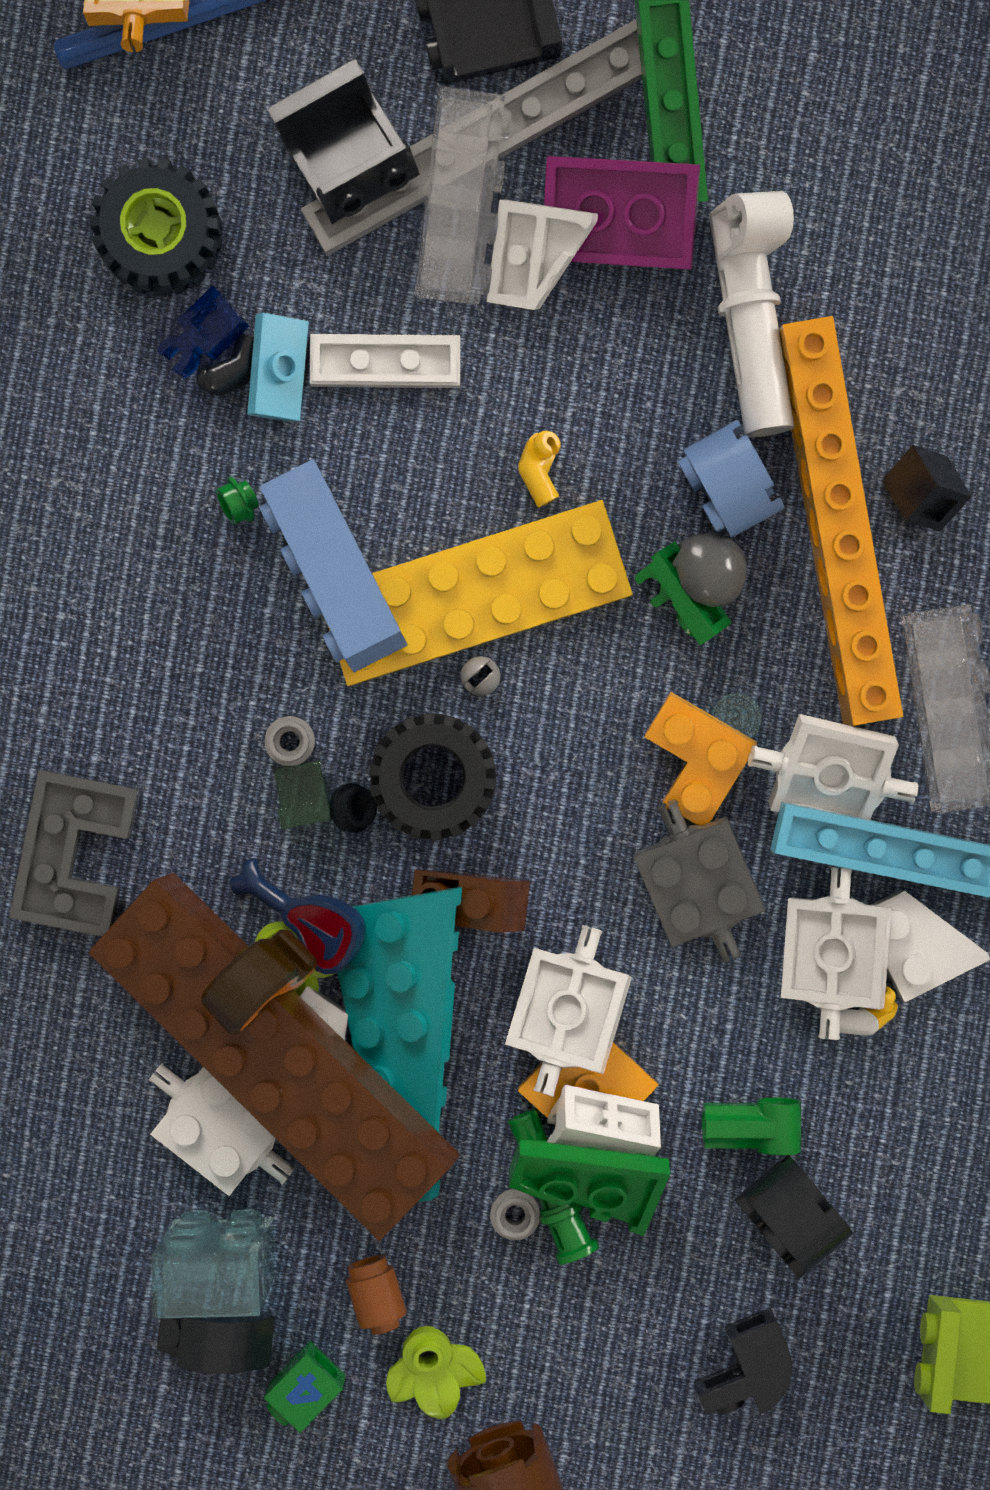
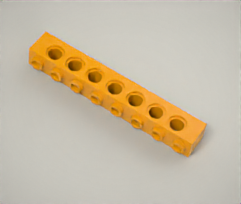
(839, 524)

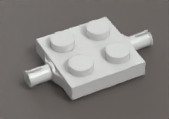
(833, 768)
(836, 953)
(568, 1010)
(214, 1131)

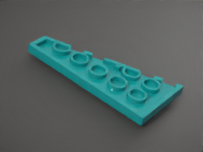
(404, 996)

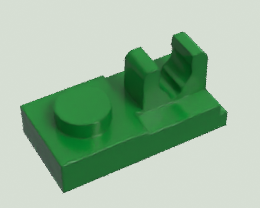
(694, 618)

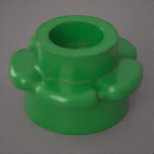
(237, 500)

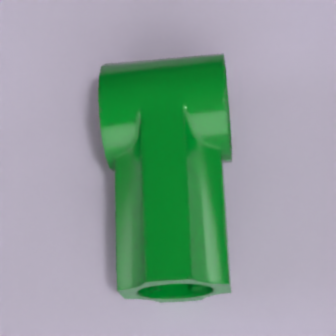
(768, 1125)

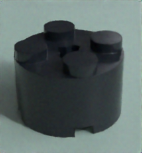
(794, 1216)

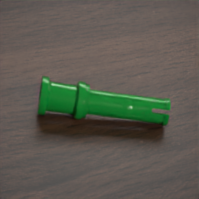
(563, 1221)

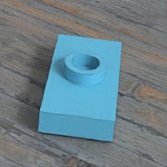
(277, 367)

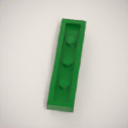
(670, 84)

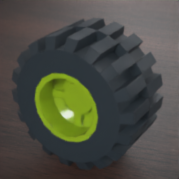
(156, 227)

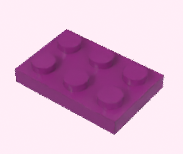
(641, 208)

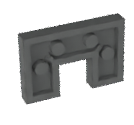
(44, 883)

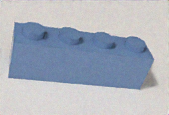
(332, 566)

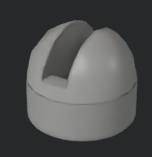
(473, 667)

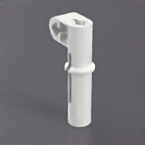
(743, 234)

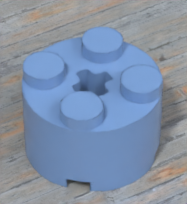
(732, 480)

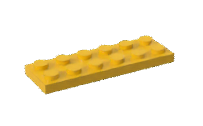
(499, 587)

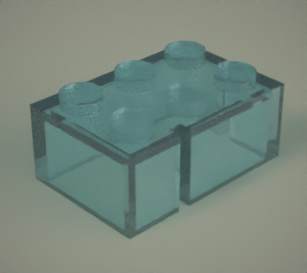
(213, 1266)

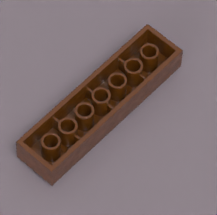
(282, 1065)

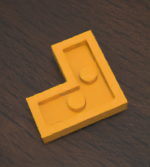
(711, 752)

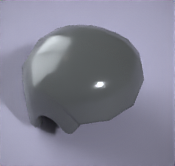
(711, 568)

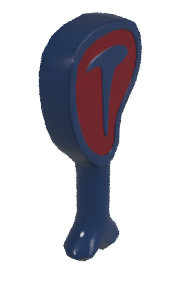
(322, 923)

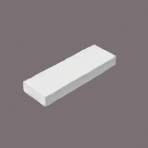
(385, 361)

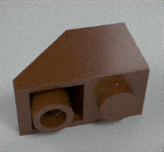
(486, 900)

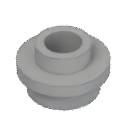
(278, 729)
(514, 1229)

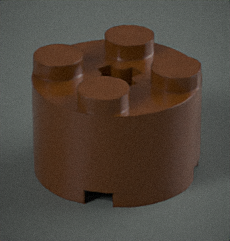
(505, 1460)

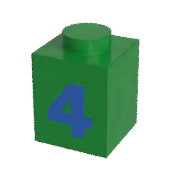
(303, 1387)

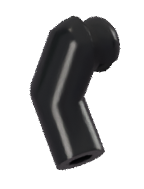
(229, 373)

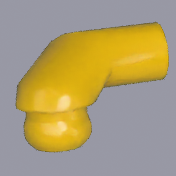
(535, 465)

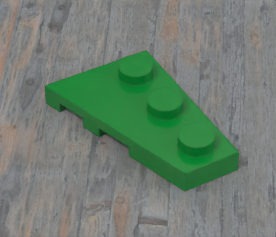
(601, 1180)

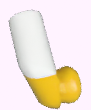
(867, 1020)

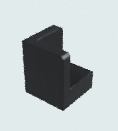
(926, 488)

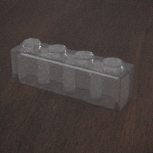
(460, 195)
(950, 705)

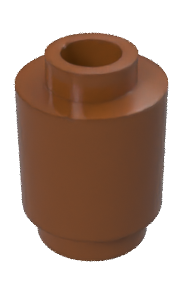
(375, 1294)

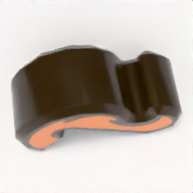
(257, 977)

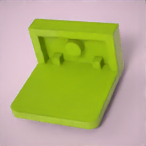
(954, 1353)

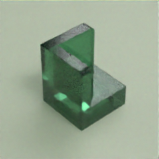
(303, 794)

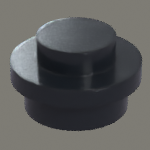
(352, 808)

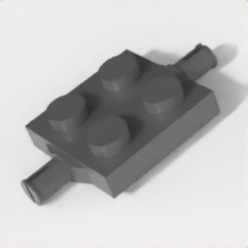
(699, 881)

